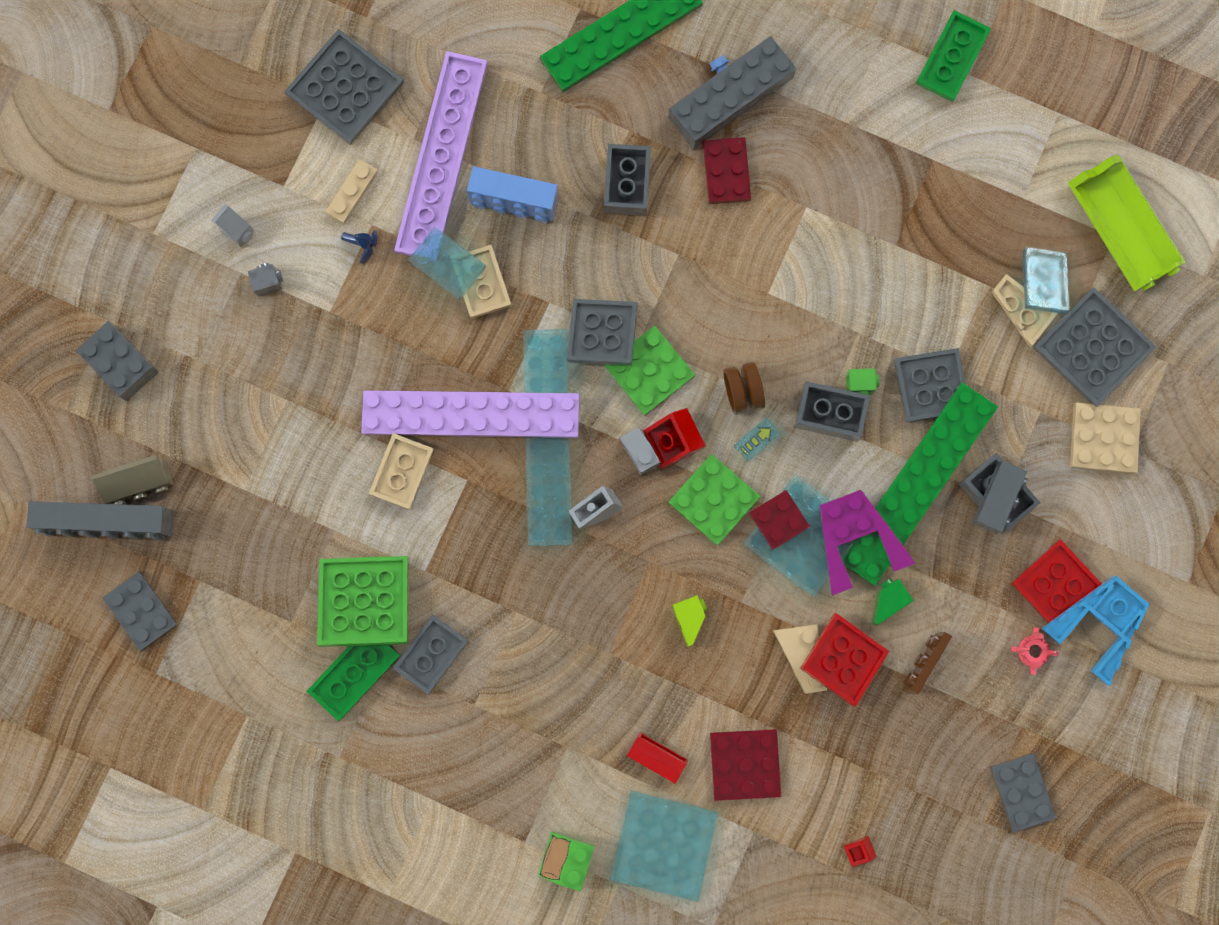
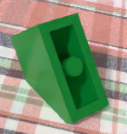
(890, 600)

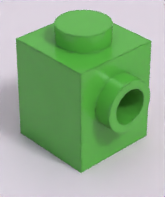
(862, 381)

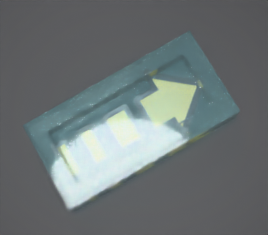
(757, 439)

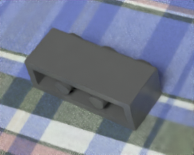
(1000, 497)

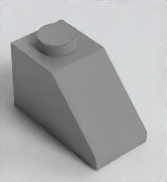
(233, 225)
(640, 451)
(596, 508)

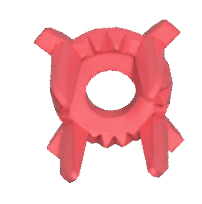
(1024, 647)

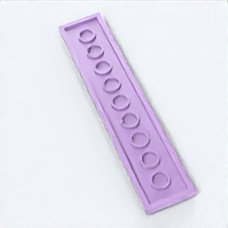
(442, 150)
(471, 414)

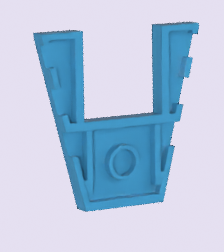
(1116, 608)

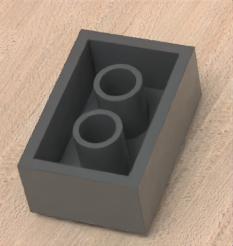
(627, 179)
(117, 361)
(832, 411)
(977, 483)

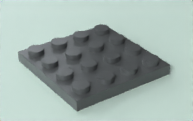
(344, 86)
(1094, 347)

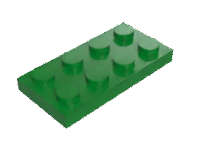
(953, 56)
(351, 677)

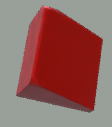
(860, 851)

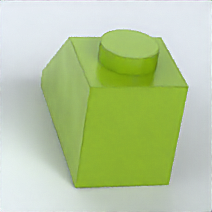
(690, 617)

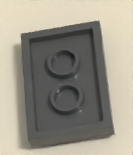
(140, 611)
(430, 654)
(1022, 792)

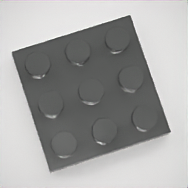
(602, 332)
(928, 382)

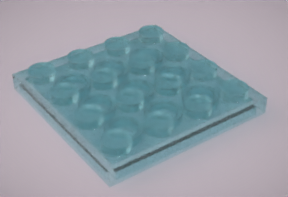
(803, 556)
(664, 846)

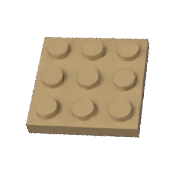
(1105, 438)

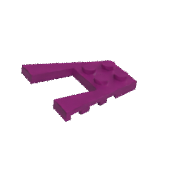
(849, 520)

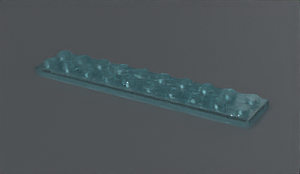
(547, 457)

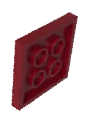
(745, 764)

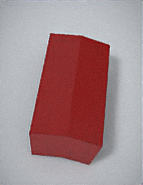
(657, 758)

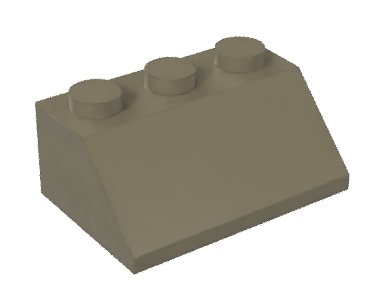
(133, 480)

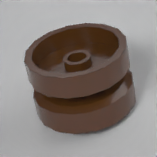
(744, 388)

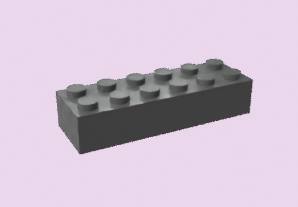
(732, 92)
(102, 519)

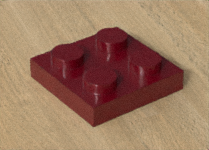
(779, 520)

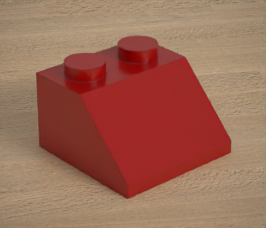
(674, 437)

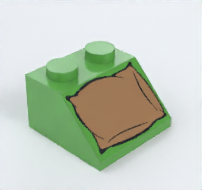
(566, 861)

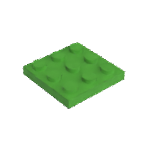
(654, 373)
(714, 499)

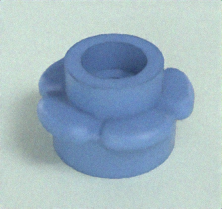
(719, 64)

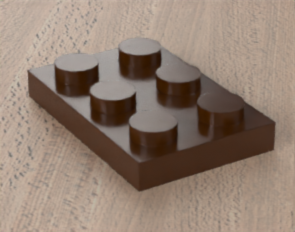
(926, 662)

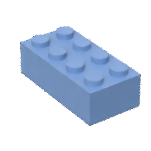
(512, 194)

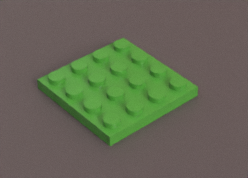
(363, 601)

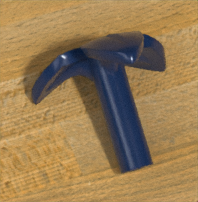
(364, 241)

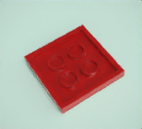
(1055, 581)
(844, 659)

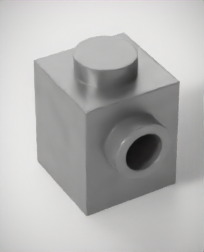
(265, 279)

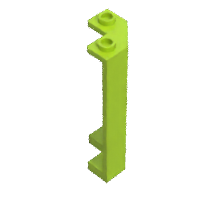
(1126, 223)

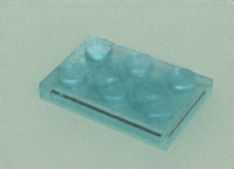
(447, 263)
(1045, 280)

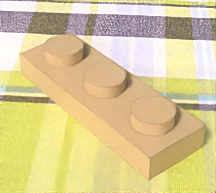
(351, 191)

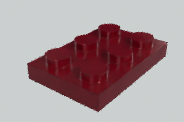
(726, 170)

